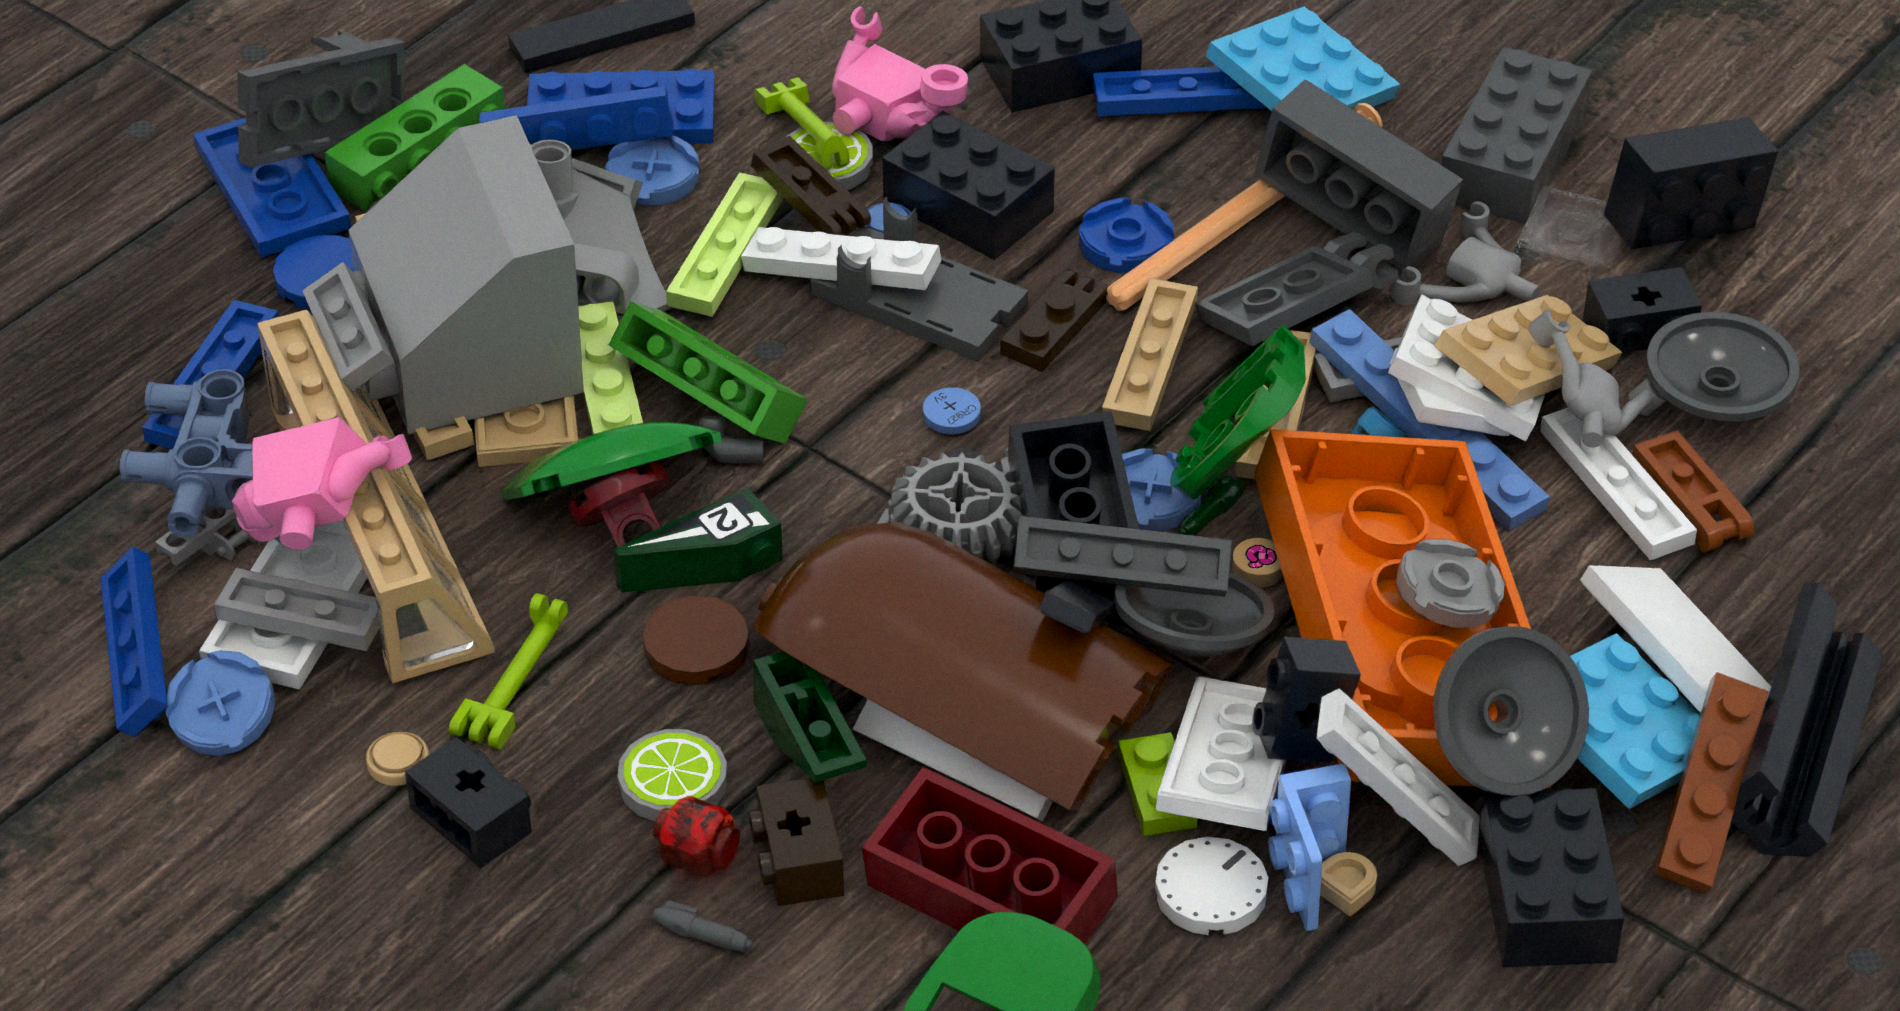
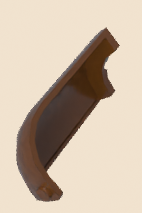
(963, 654)

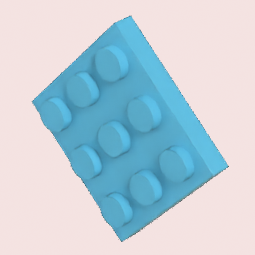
(1299, 46)
(1635, 723)

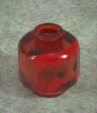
(696, 836)

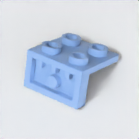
(1309, 827)

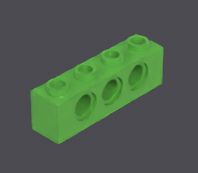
(393, 145)
(708, 372)

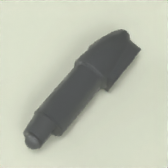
(687, 923)

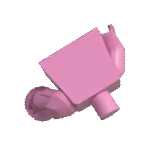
(886, 92)
(309, 479)

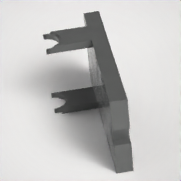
(318, 97)
(955, 311)

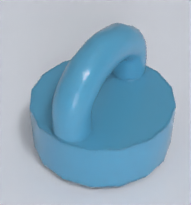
(1376, 424)

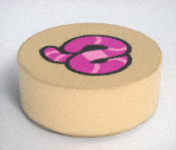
(1257, 562)

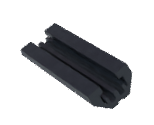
(1806, 732)

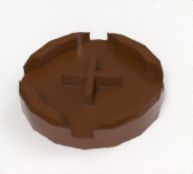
(696, 639)

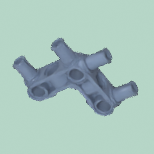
(209, 451)

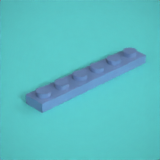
(1365, 359)

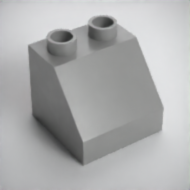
(471, 282)

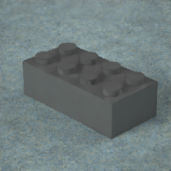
(1517, 131)
(1357, 175)

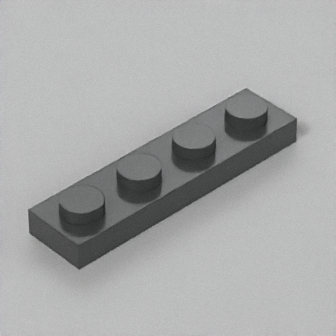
(1122, 556)

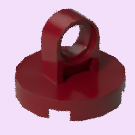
(622, 500)

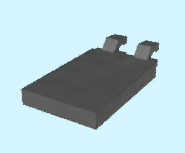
(1297, 288)

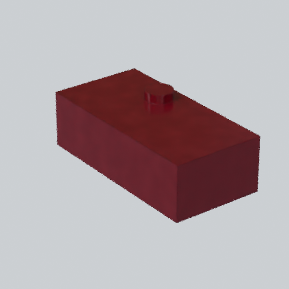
(974, 857)

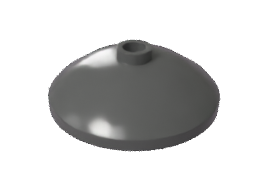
(1722, 366)
(1198, 622)
(1537, 703)

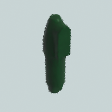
(1220, 499)

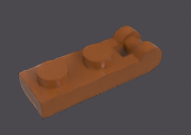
(1694, 490)

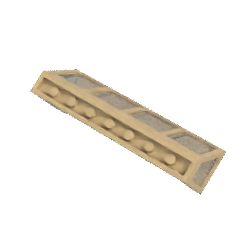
(419, 592)

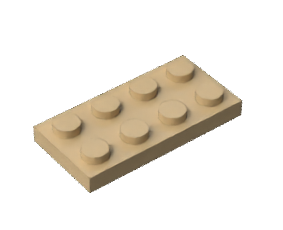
(1509, 360)

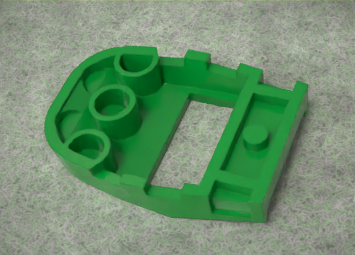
(1241, 396)
(1013, 966)

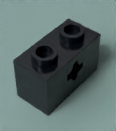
(1638, 305)
(1292, 702)
(469, 801)

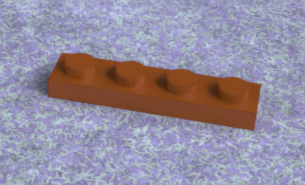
(1710, 783)

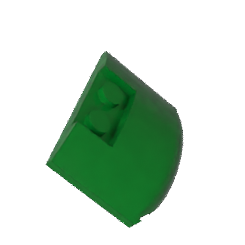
(608, 453)

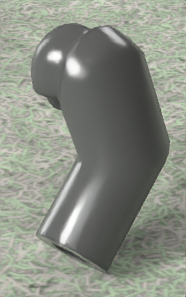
(731, 449)

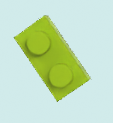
(1143, 767)

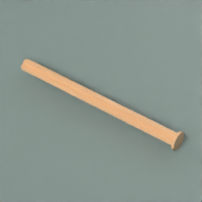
(1202, 236)

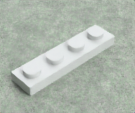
(815, 256)
(1621, 487)
(1398, 777)

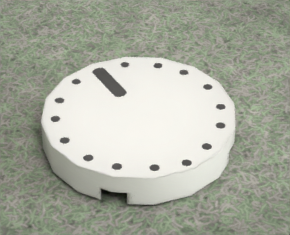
(1211, 885)

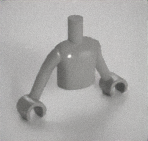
(1476, 264)
(1590, 390)

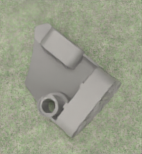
(605, 235)

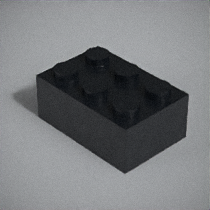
(1054, 47)
(1690, 182)
(969, 184)
(1071, 473)
(1550, 878)

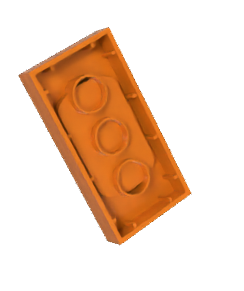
(1340, 526)

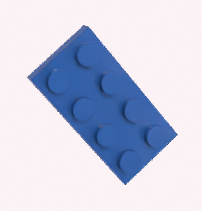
(689, 94)
(273, 200)

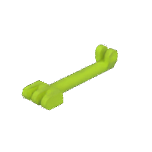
(793, 102)
(493, 713)

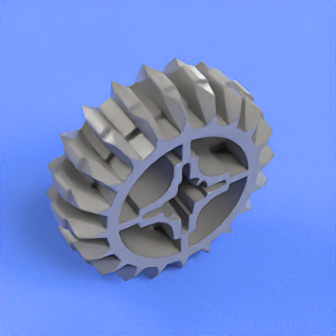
(981, 492)

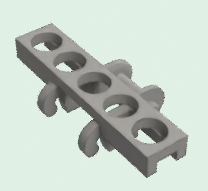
(205, 539)

